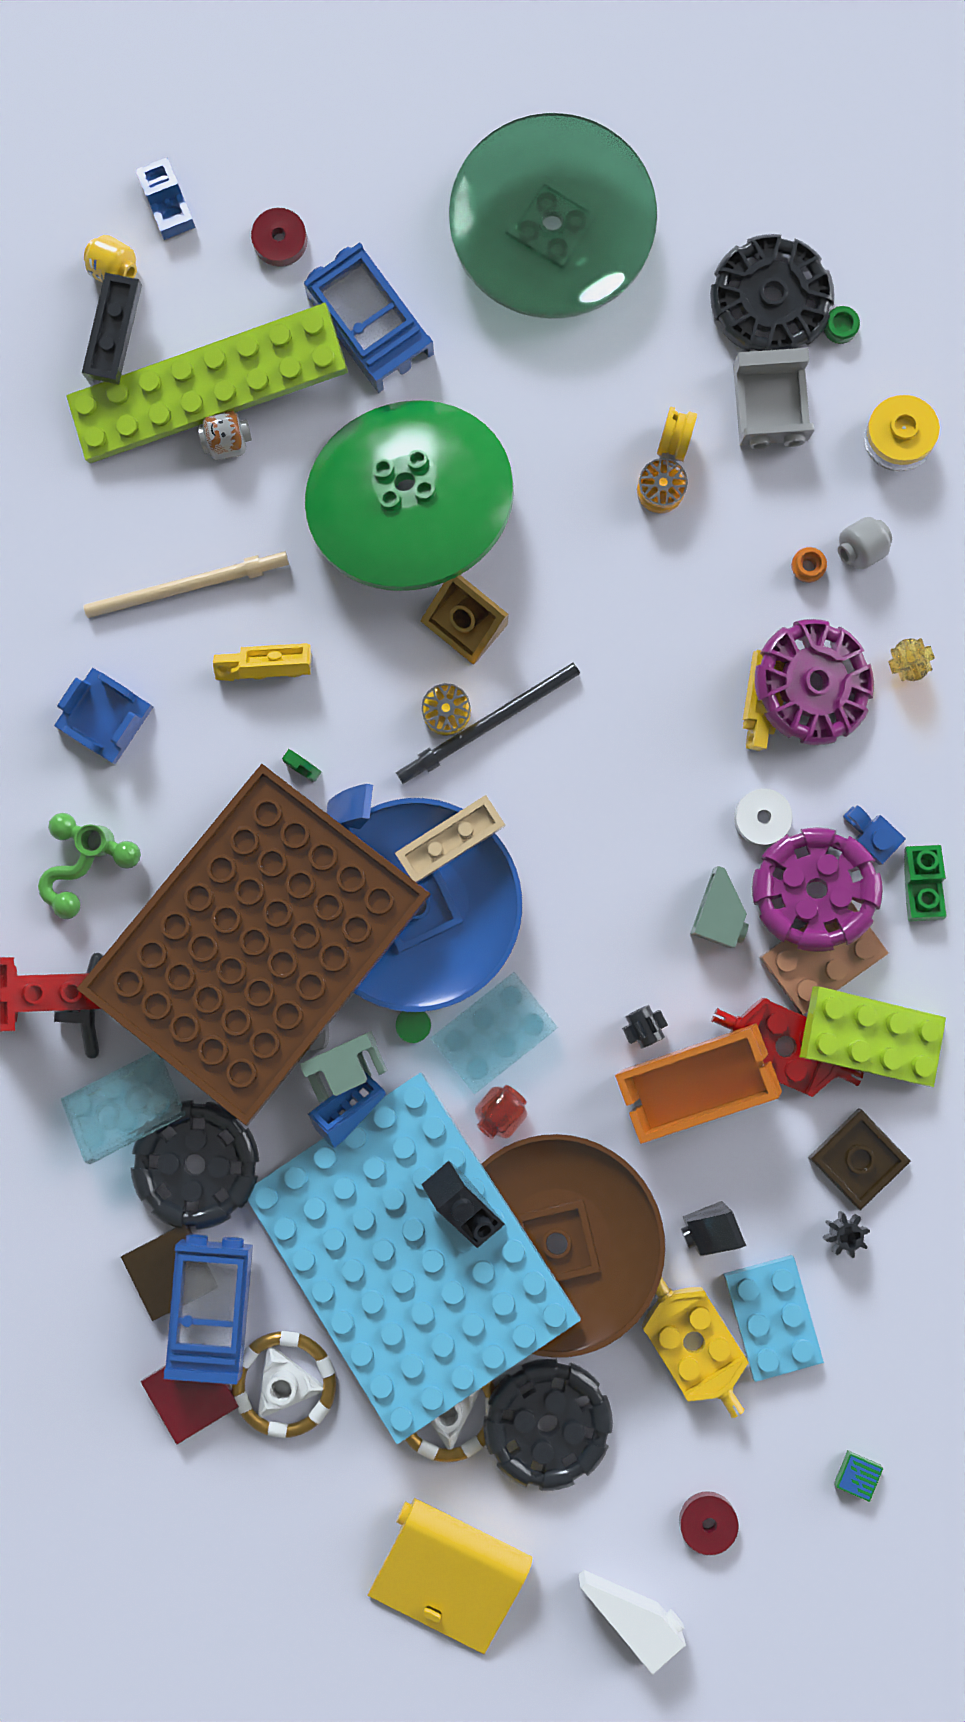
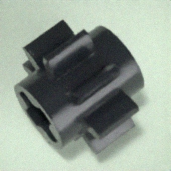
(645, 1026)
(855, 1239)

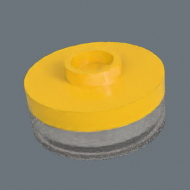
(901, 433)

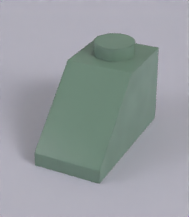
(721, 912)

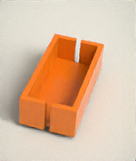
(699, 1083)

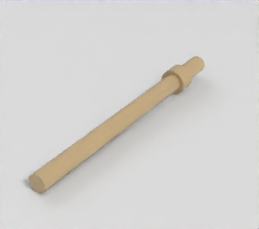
(251, 567)

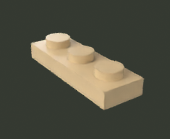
(450, 839)

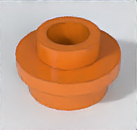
(813, 555)

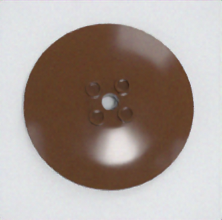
(609, 1229)

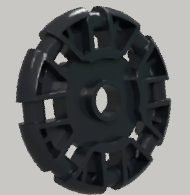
(767, 314)
(196, 1187)
(554, 1445)

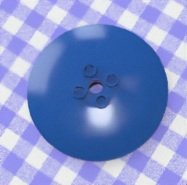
(466, 922)

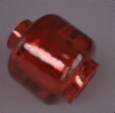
(501, 1112)

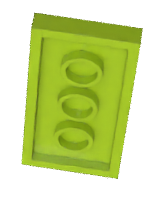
(872, 1036)

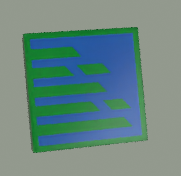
(858, 1476)

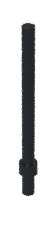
(430, 759)

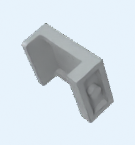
(772, 397)

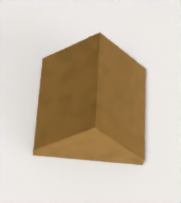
(465, 618)

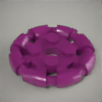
(796, 686)
(820, 868)

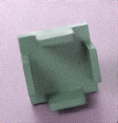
(343, 1066)

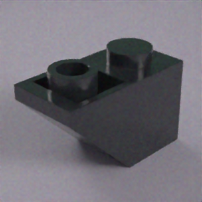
(462, 1204)

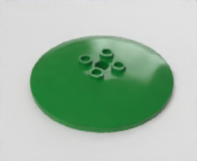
(416, 534)

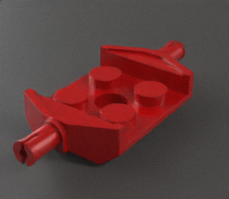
(792, 1070)

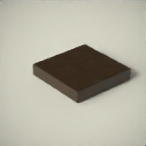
(859, 1159)
(153, 1270)

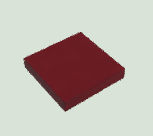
(188, 1405)

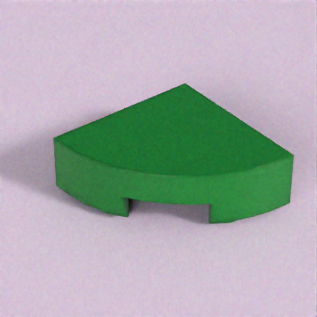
(301, 765)

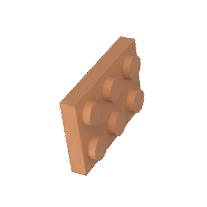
(801, 969)

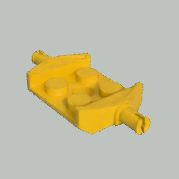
(701, 1372)

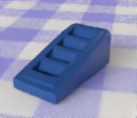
(344, 1124)

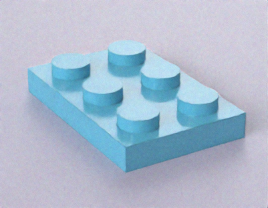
(773, 1318)

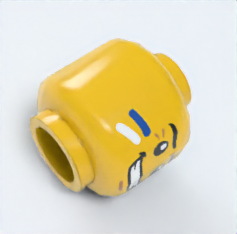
(109, 256)

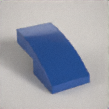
(165, 198)
(351, 806)

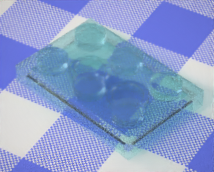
(494, 1032)
(122, 1107)

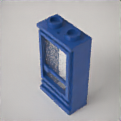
(368, 315)
(208, 1310)

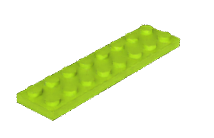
(207, 382)

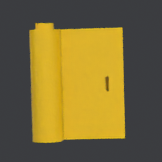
(450, 1575)

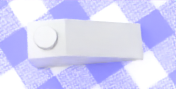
(639, 1620)

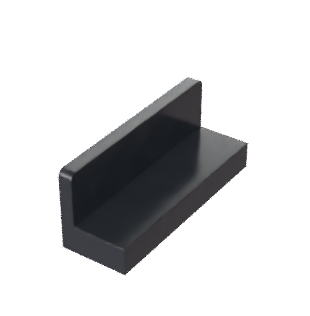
(111, 329)

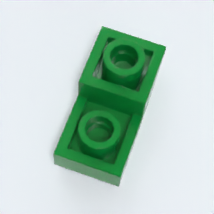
(923, 883)

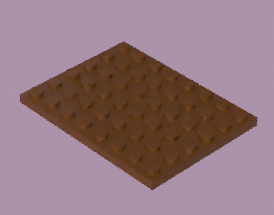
(254, 943)

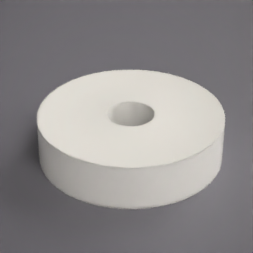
(774, 805)

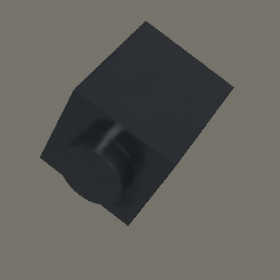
(712, 1230)

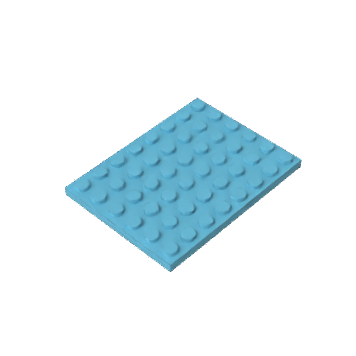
(392, 1278)

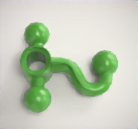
(62, 827)

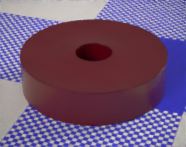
(275, 222)
(714, 1539)

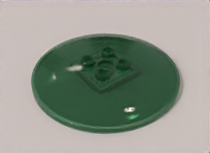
(559, 170)

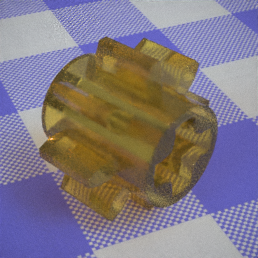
(911, 659)

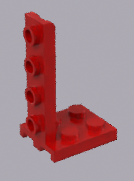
(37, 993)

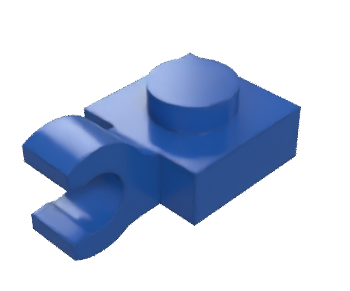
(875, 835)

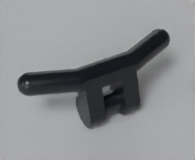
(85, 1018)

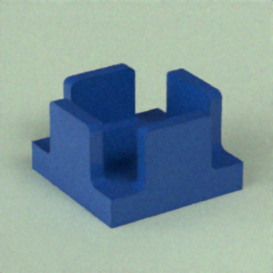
(101, 714)

